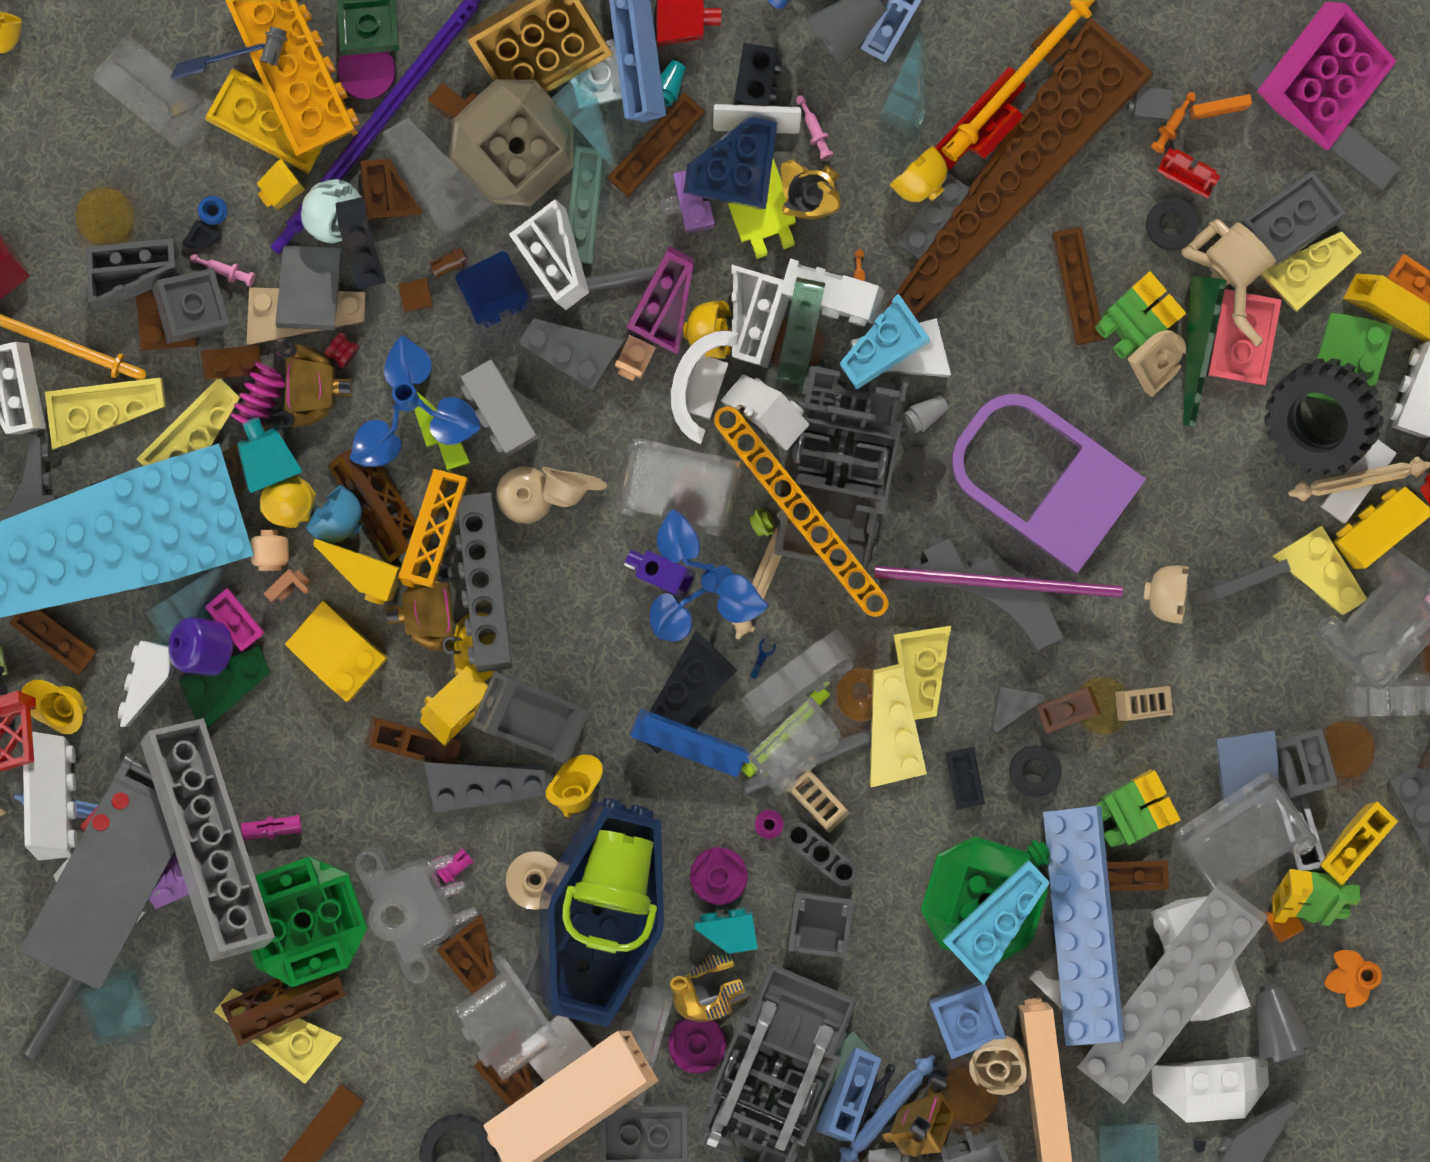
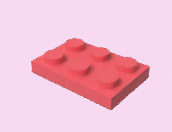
(1233, 352)

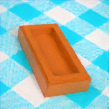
(1220, 107)

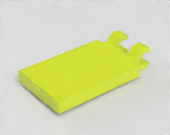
(759, 224)

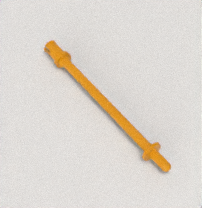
(968, 133)
(116, 365)

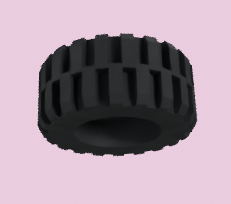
(1298, 441)

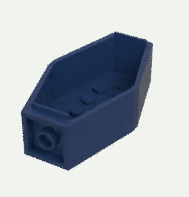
(602, 987)

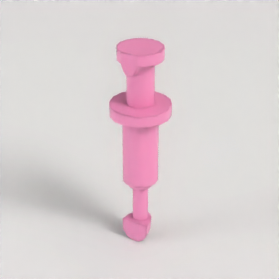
(818, 136)
(231, 272)

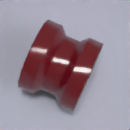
(342, 350)

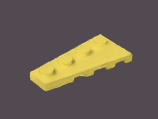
(93, 409)
(195, 426)
(894, 737)
(295, 1046)

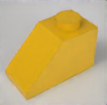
(279, 186)

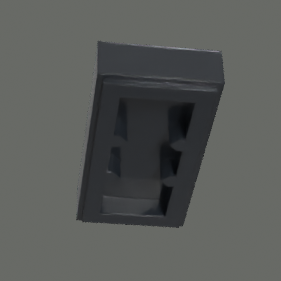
(964, 778)

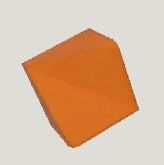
(1285, 930)

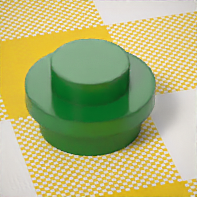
(1039, 852)

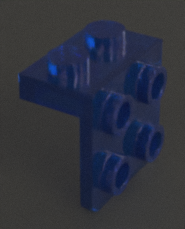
(493, 289)

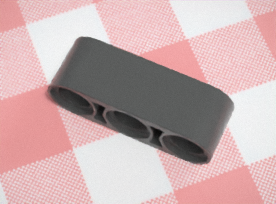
(828, 865)

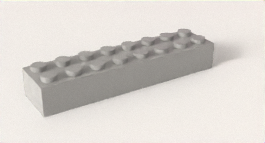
(207, 839)
(1174, 990)

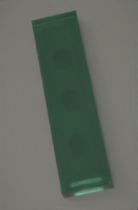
(800, 331)

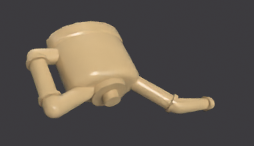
(1236, 258)

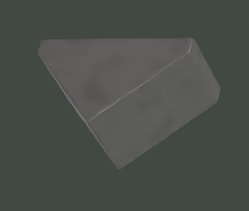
(1011, 705)

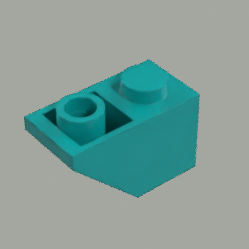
(730, 932)

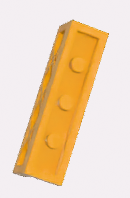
(426, 526)

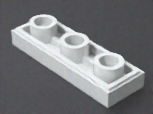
(1345, 502)

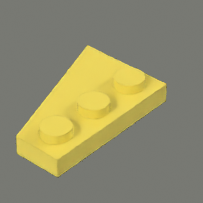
(1311, 269)
(1323, 570)
(923, 663)

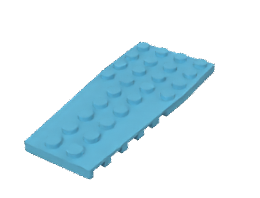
(123, 534)

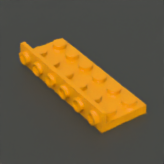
(302, 83)

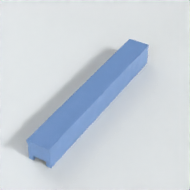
(637, 59)

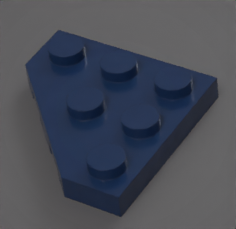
(736, 165)

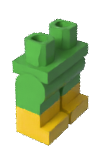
(1130, 321)
(1128, 816)
(1313, 897)

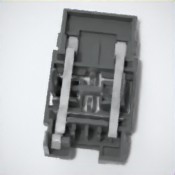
(800, 1022)

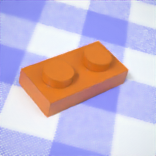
(1411, 277)

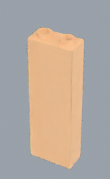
(1045, 1081)
(571, 1101)

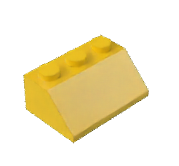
(1381, 527)

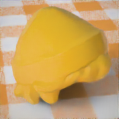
(288, 502)

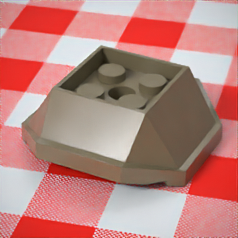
(483, 136)

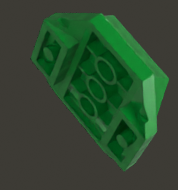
(963, 876)
(335, 926)

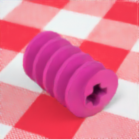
(260, 395)

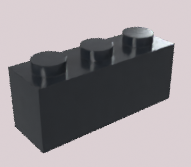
(360, 242)

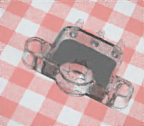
(424, 903)

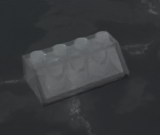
(647, 1025)

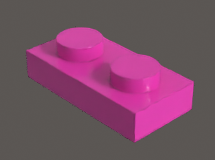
(231, 612)

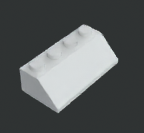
(49, 798)
(1229, 992)

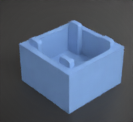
(966, 1018)

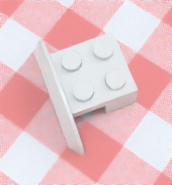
(699, 383)

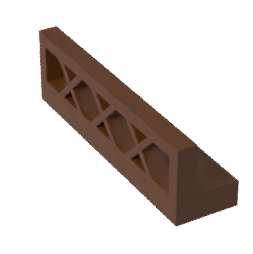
(382, 526)
(282, 1008)

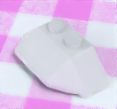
(1210, 1087)

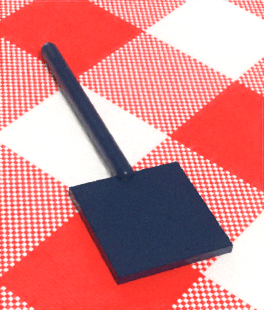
(199, 64)

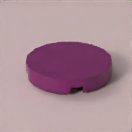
(367, 74)
(719, 863)
(695, 1056)

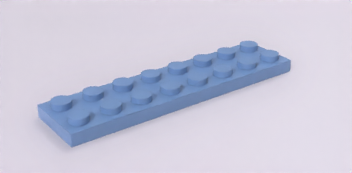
(1083, 926)

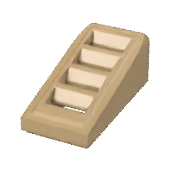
(1124, 704)
(833, 821)

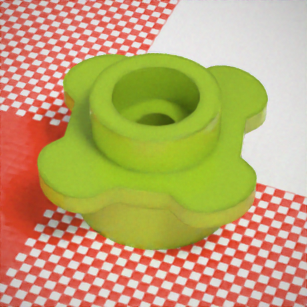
(762, 522)

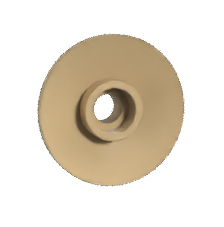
(519, 875)

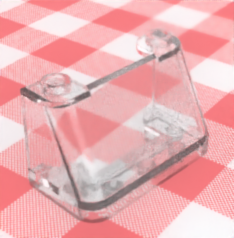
(679, 479)
(1244, 834)

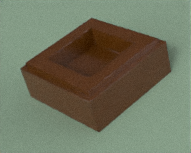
(1057, 51)
(416, 295)

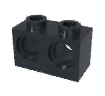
(750, 75)

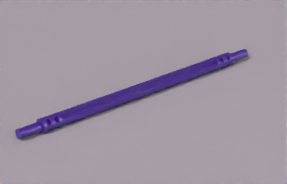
(387, 109)

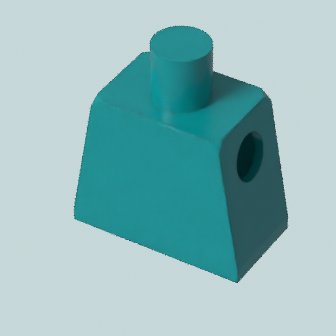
(265, 457)

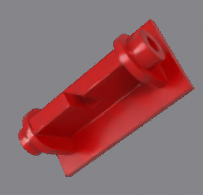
(1176, 167)

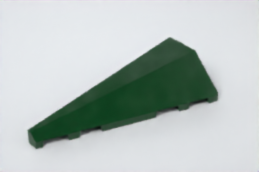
(1203, 315)

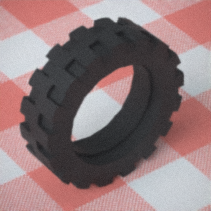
(460, 1122)

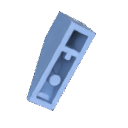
(889, 28)
(848, 1097)

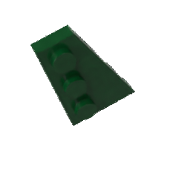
(216, 694)

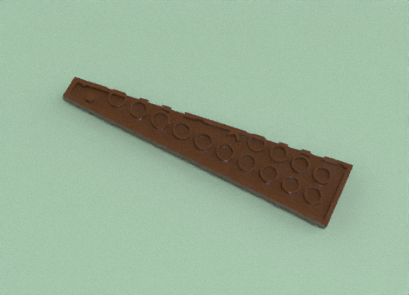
(1068, 112)

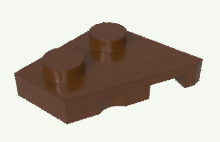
(385, 191)

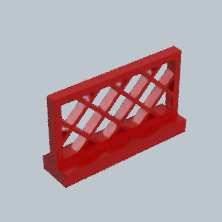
(10, 706)

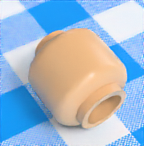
(269, 551)

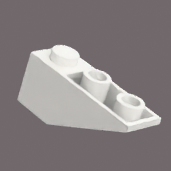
(149, 676)

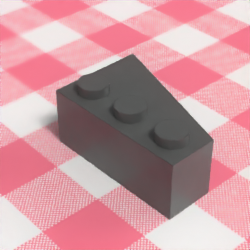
(128, 270)

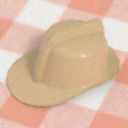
(567, 487)

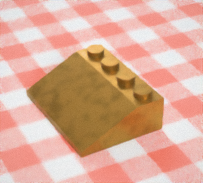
(539, 42)

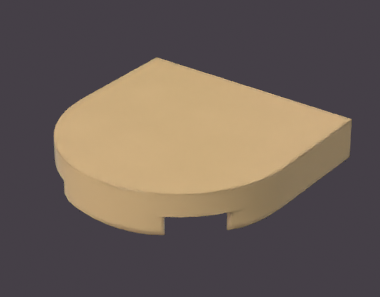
(1158, 360)

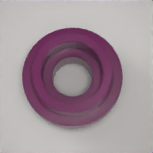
(769, 814)

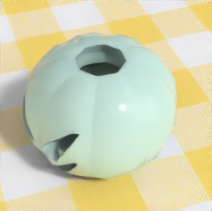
(319, 209)

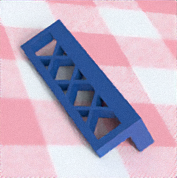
(689, 742)

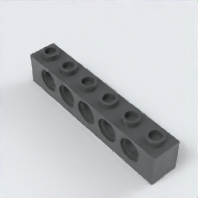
(498, 654)

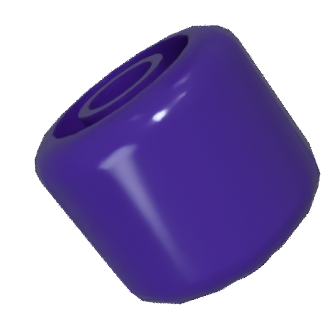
(200, 646)

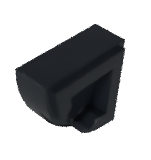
(201, 236)

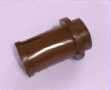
(449, 262)

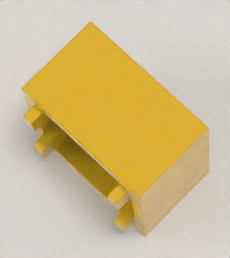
(453, 705)

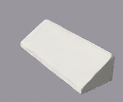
(729, 116)

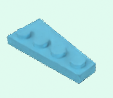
(993, 924)

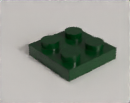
(367, 26)

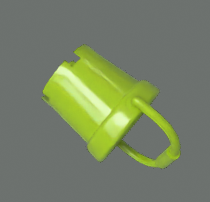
(616, 881)

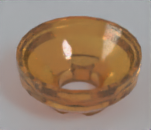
(852, 707)

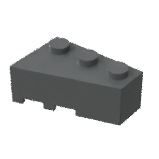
(572, 351)

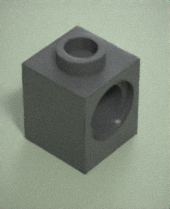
(1151, 105)

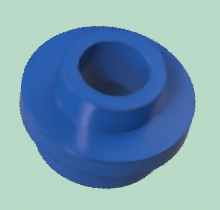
(204, 206)

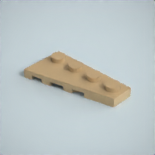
(263, 309)

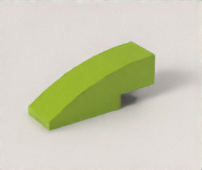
(453, 455)

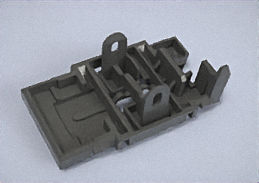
(845, 510)

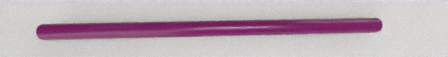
(998, 581)

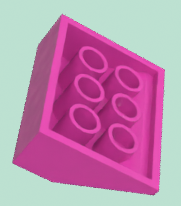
(1327, 74)

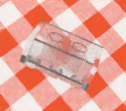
(794, 747)

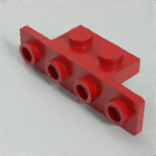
(995, 128)

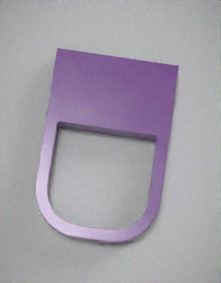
(1079, 503)

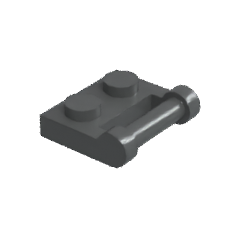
(1315, 761)

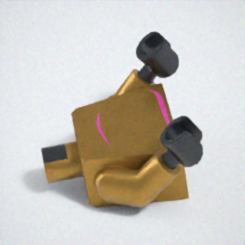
(309, 386)
(428, 613)
(923, 1124)

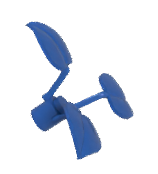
(404, 366)
(738, 595)

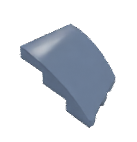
(1244, 759)

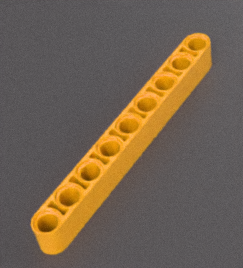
(813, 519)

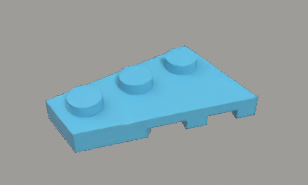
(885, 344)

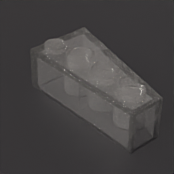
(439, 185)
(802, 675)
(1400, 698)

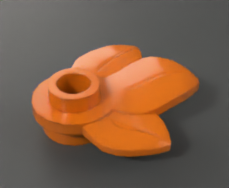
(1349, 979)

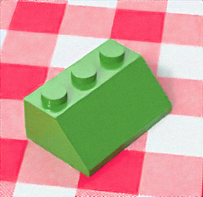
(1354, 342)

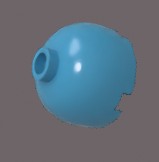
(337, 517)

